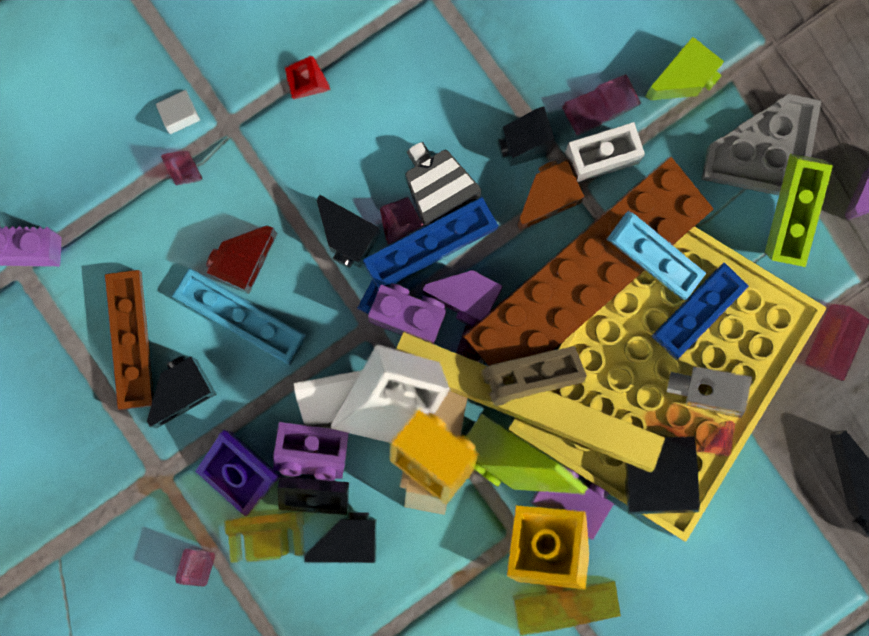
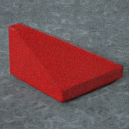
(306, 78)

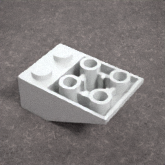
(390, 393)

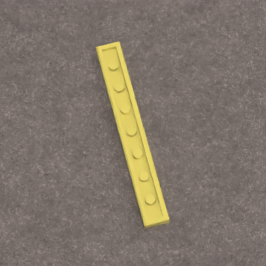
(545, 409)

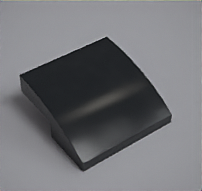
(672, 483)

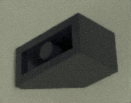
(526, 138)
(346, 233)
(179, 391)
(347, 541)

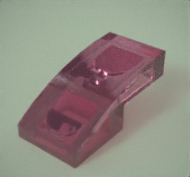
(601, 105)

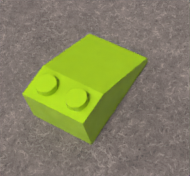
(517, 463)

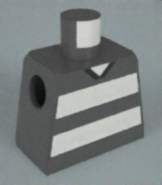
(438, 184)

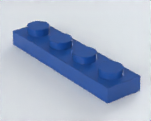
(430, 243)

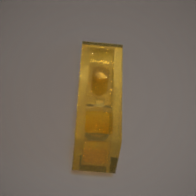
(565, 607)

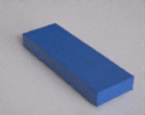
(700, 311)

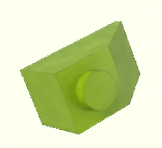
(688, 73)

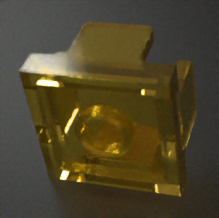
(265, 536)

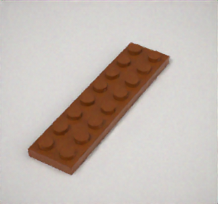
(586, 271)

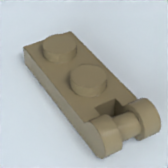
(534, 374)

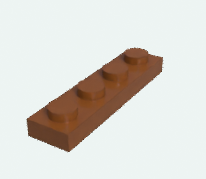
(129, 339)

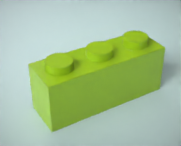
(798, 209)

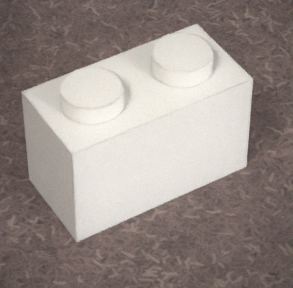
(604, 152)

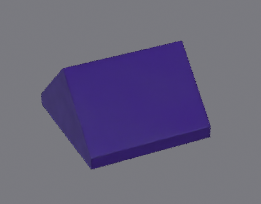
(237, 472)

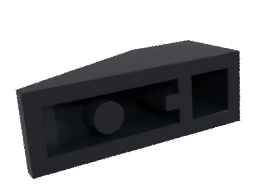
(854, 476)

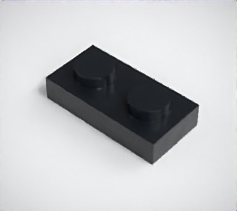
(313, 495)

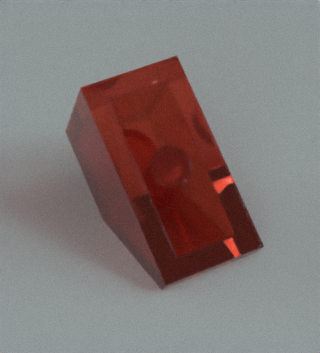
(241, 258)

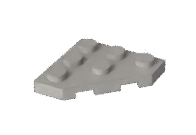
(759, 149)

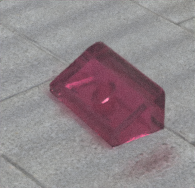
(837, 341)

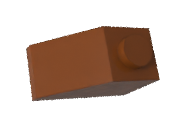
(551, 193)

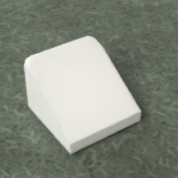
(177, 112)

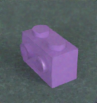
(403, 313)
(310, 451)

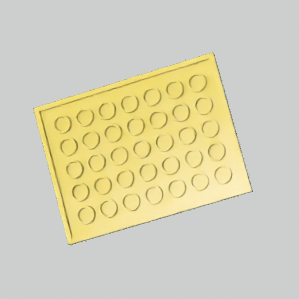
(632, 371)

